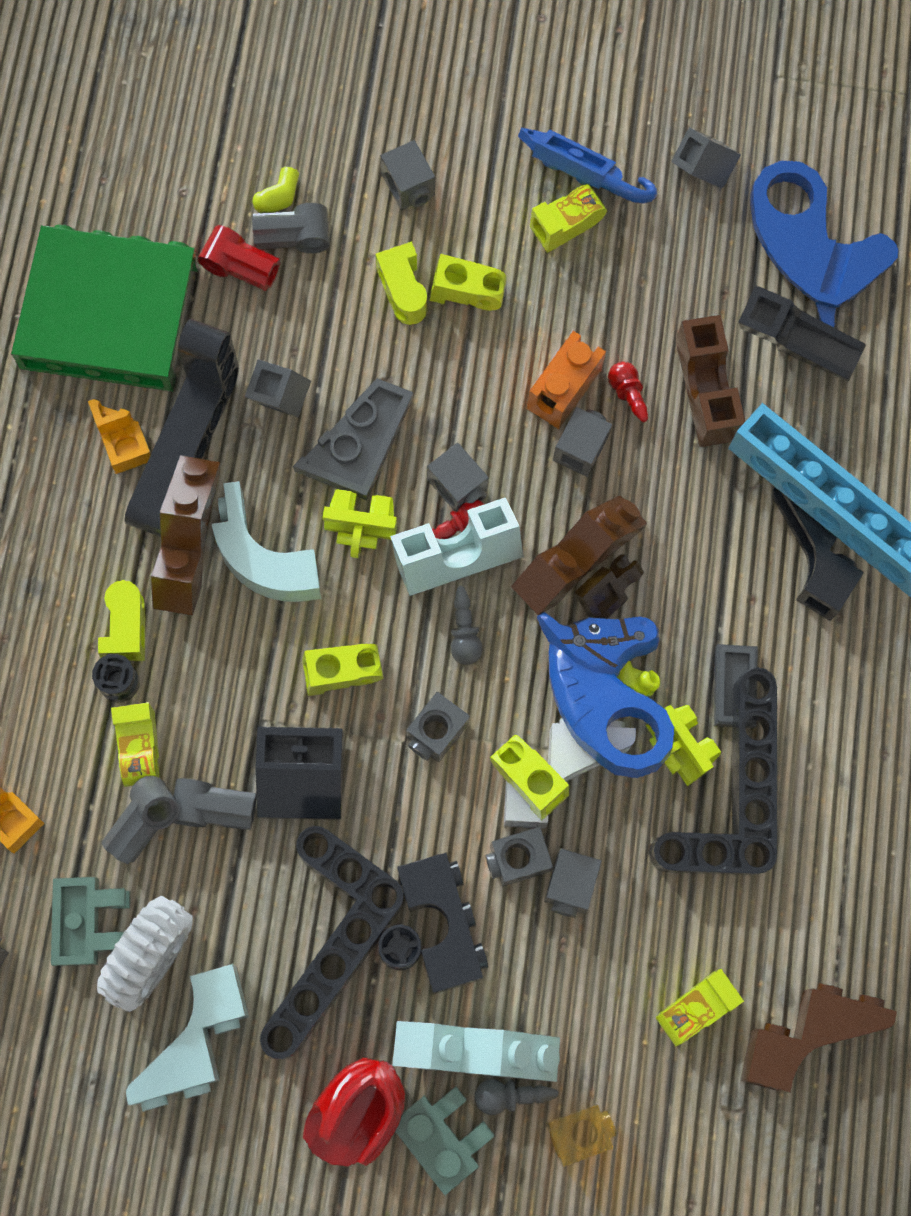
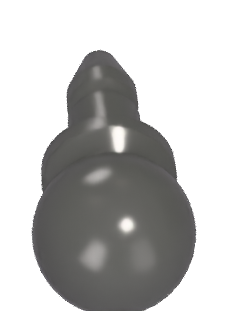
(466, 646)
(494, 1096)

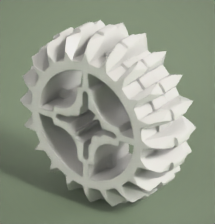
(144, 953)

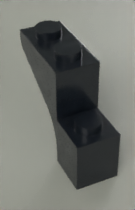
(800, 333)
(829, 575)

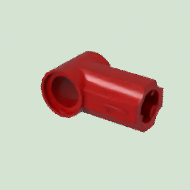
(230, 254)

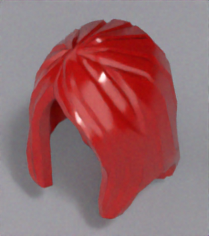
(356, 1114)

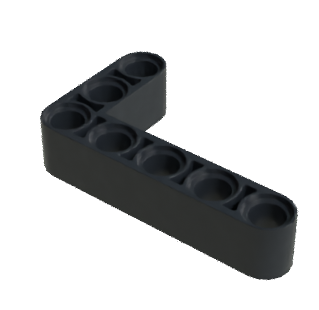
(209, 382)
(743, 791)
(338, 943)

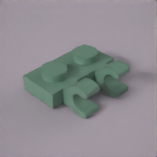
(76, 920)
(436, 1145)

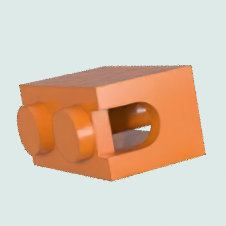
(565, 380)

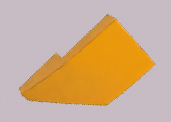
(121, 437)
(17, 821)

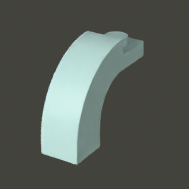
(268, 573)

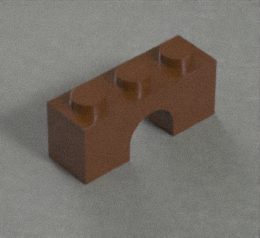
(713, 404)

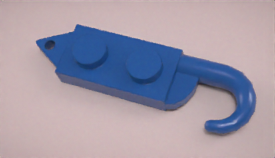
(585, 165)

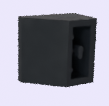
(299, 773)

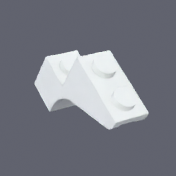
(569, 762)

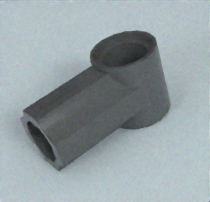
(302, 228)
(204, 804)
(141, 819)

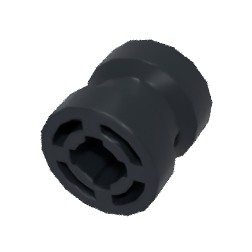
(122, 684)
(397, 941)

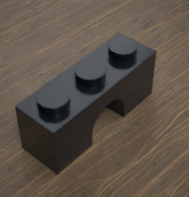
(434, 885)

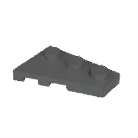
(358, 445)

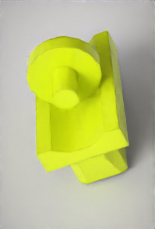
(357, 527)
(687, 756)

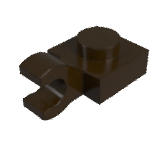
(605, 589)

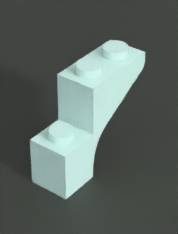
(476, 1051)
(189, 1059)

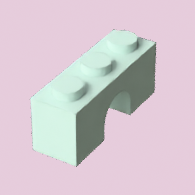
(485, 543)

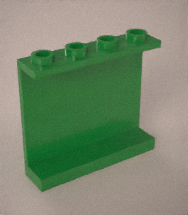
(104, 307)

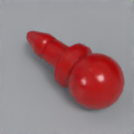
(625, 381)
(458, 522)

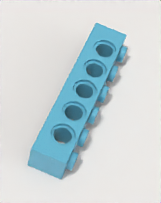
(827, 493)

